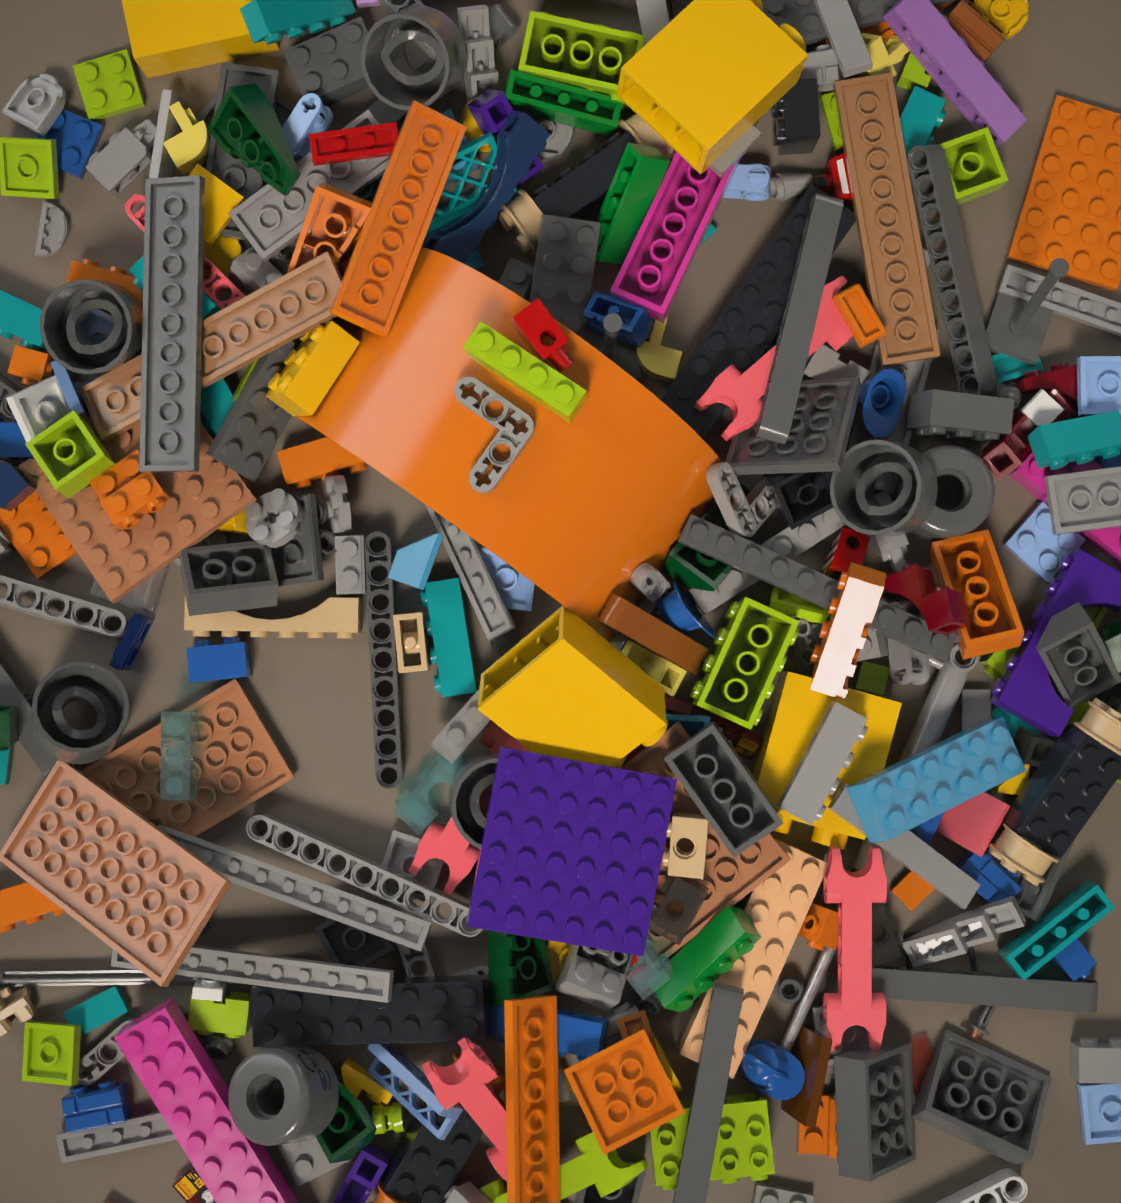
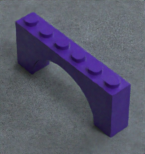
(1026, 685)

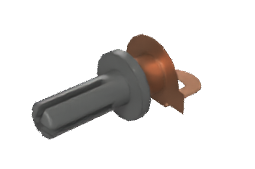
(979, 1028)

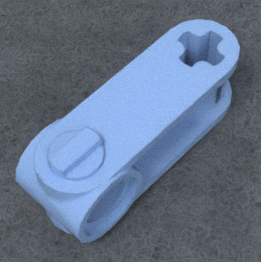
(304, 122)
(750, 183)

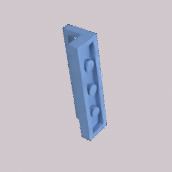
(418, 1085)

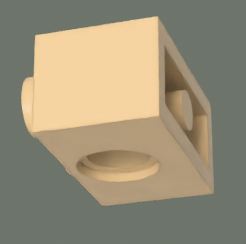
(411, 642)
(692, 862)

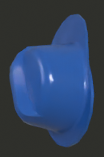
(882, 402)
(681, 613)
(772, 1070)

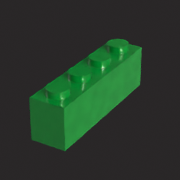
(562, 103)
(629, 200)
(708, 957)

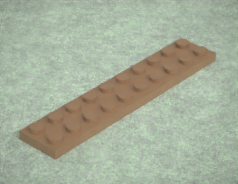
(886, 218)
(229, 340)

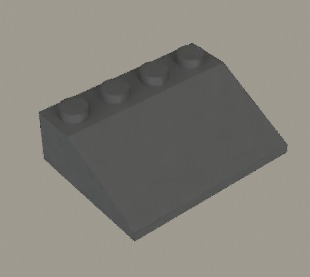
(983, 1098)
(874, 1110)

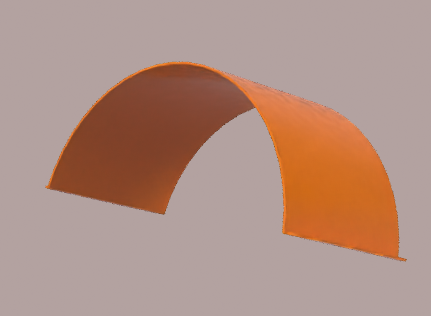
(581, 495)

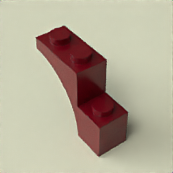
(1060, 376)
(1011, 449)
(941, 606)

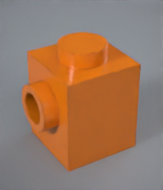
(30, 365)
(820, 928)

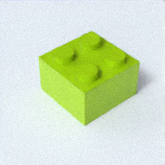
(974, 165)
(70, 454)

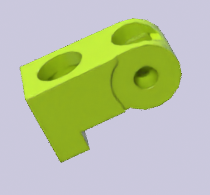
(913, 74)

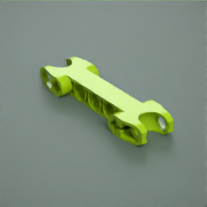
(589, 1168)

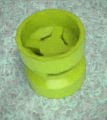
(395, 1118)

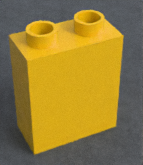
(188, 34)
(712, 76)
(573, 694)
(788, 731)

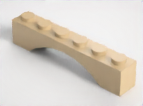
(332, 616)

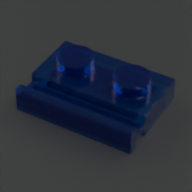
(131, 641)

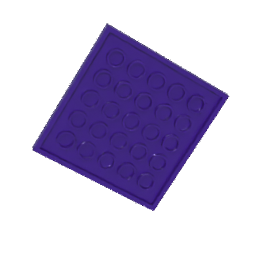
(571, 851)

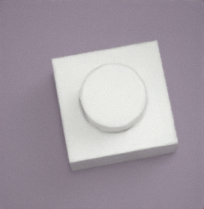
(209, 989)

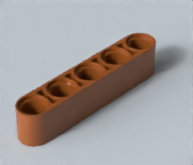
(653, 634)

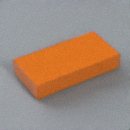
(859, 315)
(911, 890)

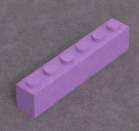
(955, 68)

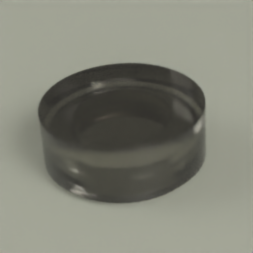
(504, 643)

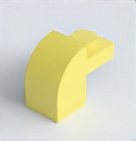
(883, 53)
(191, 144)
(658, 360)
(658, 668)

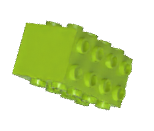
(577, 52)
(745, 662)
(740, 1149)

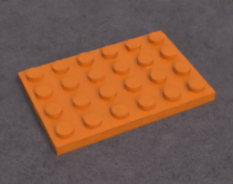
(1074, 196)

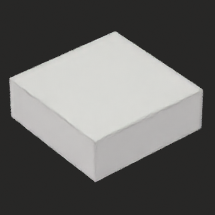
(1042, 409)

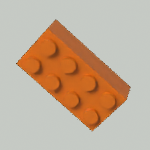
(973, 567)

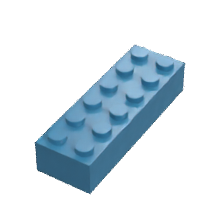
(935, 780)

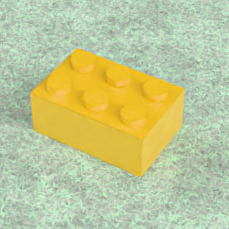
(311, 369)

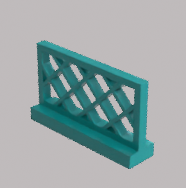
(457, 209)

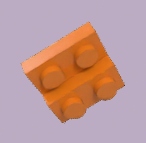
(129, 493)
(823, 1137)

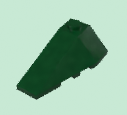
(250, 130)
(694, 568)
(349, 1129)

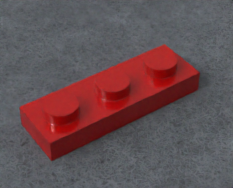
(353, 143)

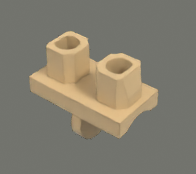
(16, 1003)

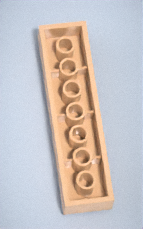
(778, 913)

